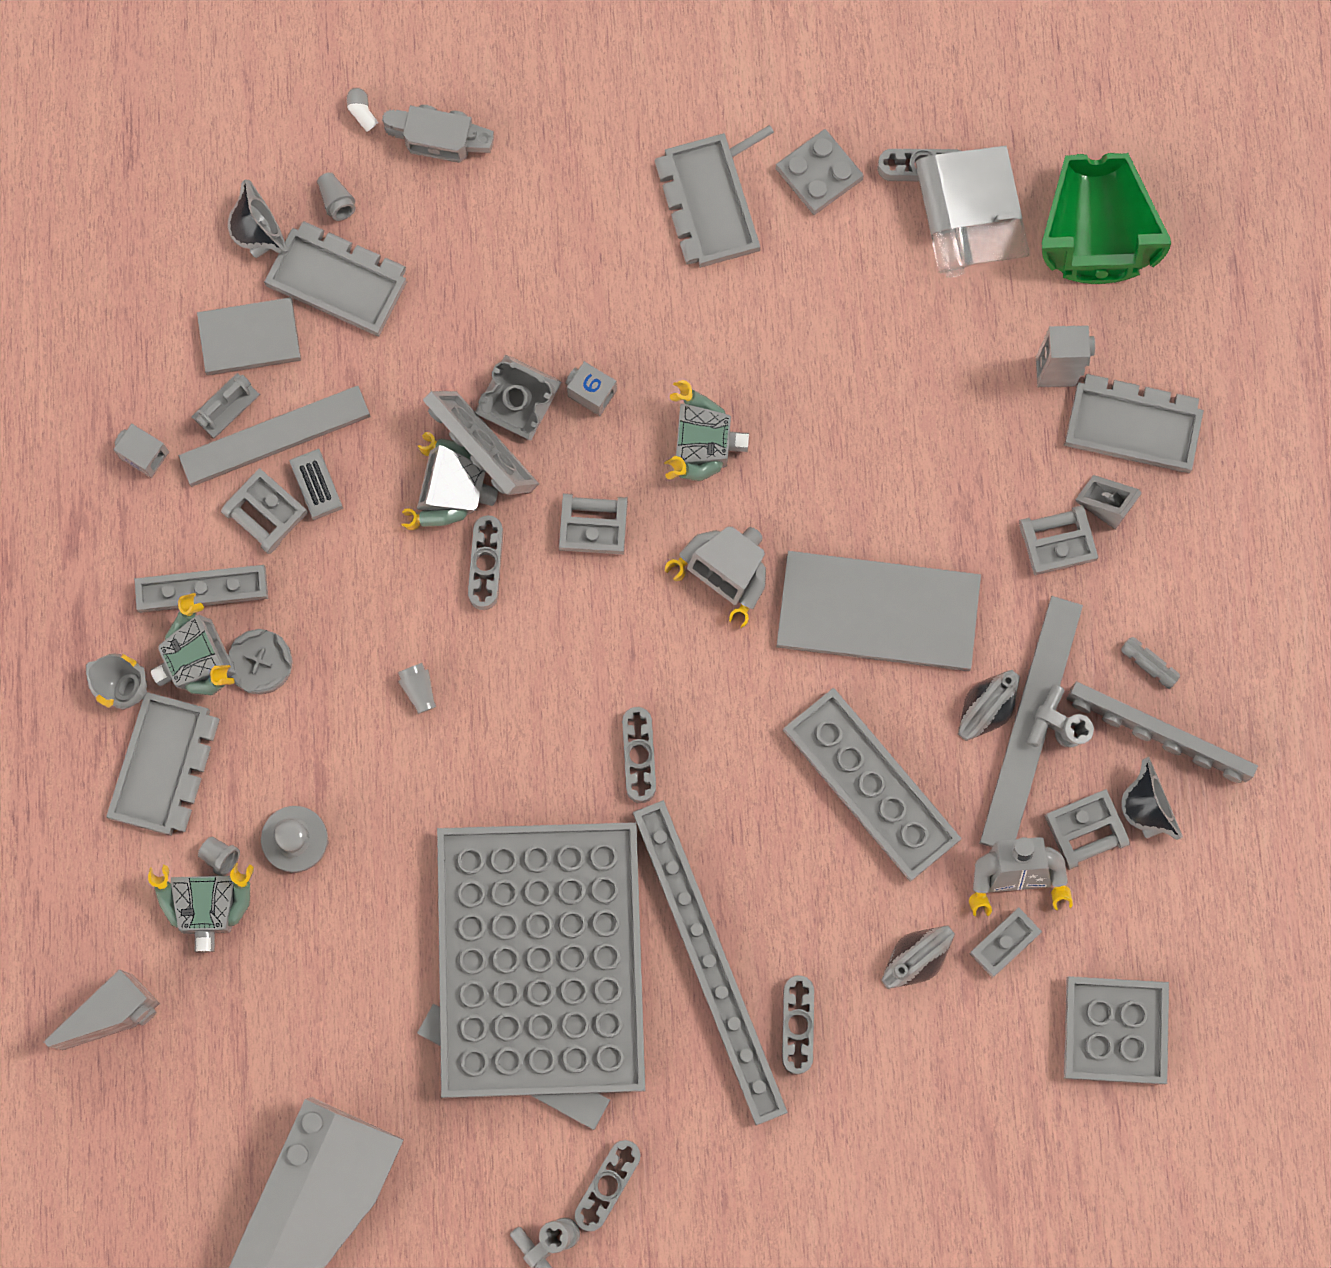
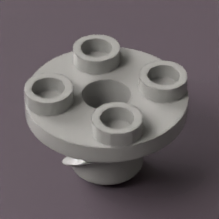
(294, 839)

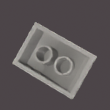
(111, 1009)

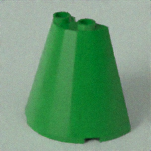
(1102, 222)

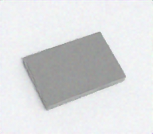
(249, 336)

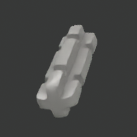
(1150, 662)

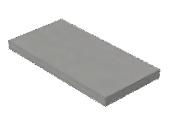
(879, 611)

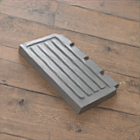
(710, 201)
(337, 281)
(1133, 425)
(160, 765)

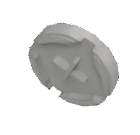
(260, 661)

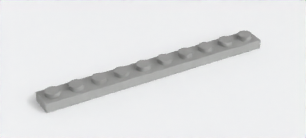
(710, 963)

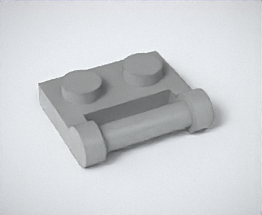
(272, 503)
(593, 534)
(1062, 549)
(1083, 818)

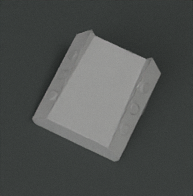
(517, 396)

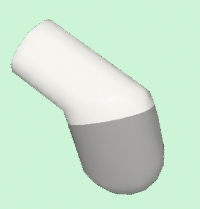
(358, 106)

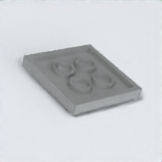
(1116, 1030)

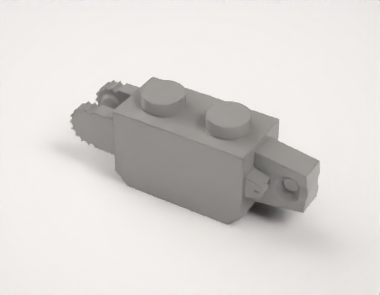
(438, 133)

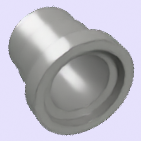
(219, 855)

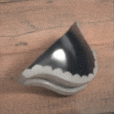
(253, 224)
(989, 705)
(1147, 806)
(918, 957)

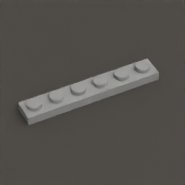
(1173, 739)

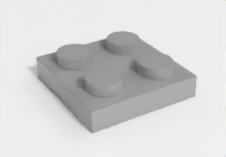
(819, 171)

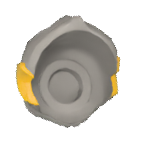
(116, 681)

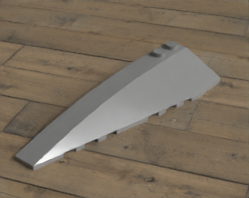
(317, 1189)

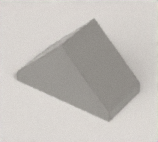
(1108, 499)

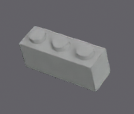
(1064, 356)

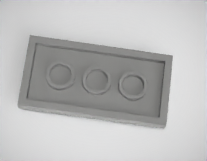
(484, 446)

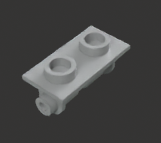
(226, 405)

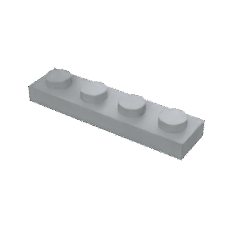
(210, 588)

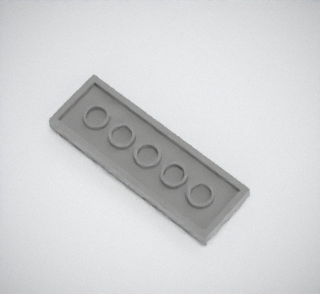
(872, 784)

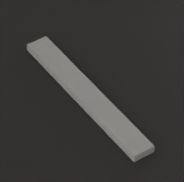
(1020, 757)

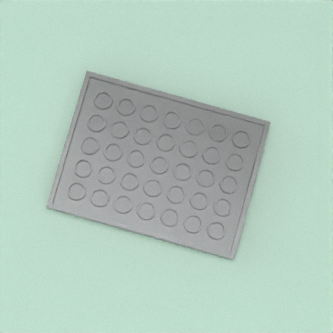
(540, 960)

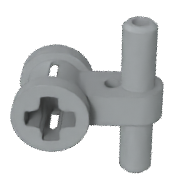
(1048, 717)
(536, 1255)

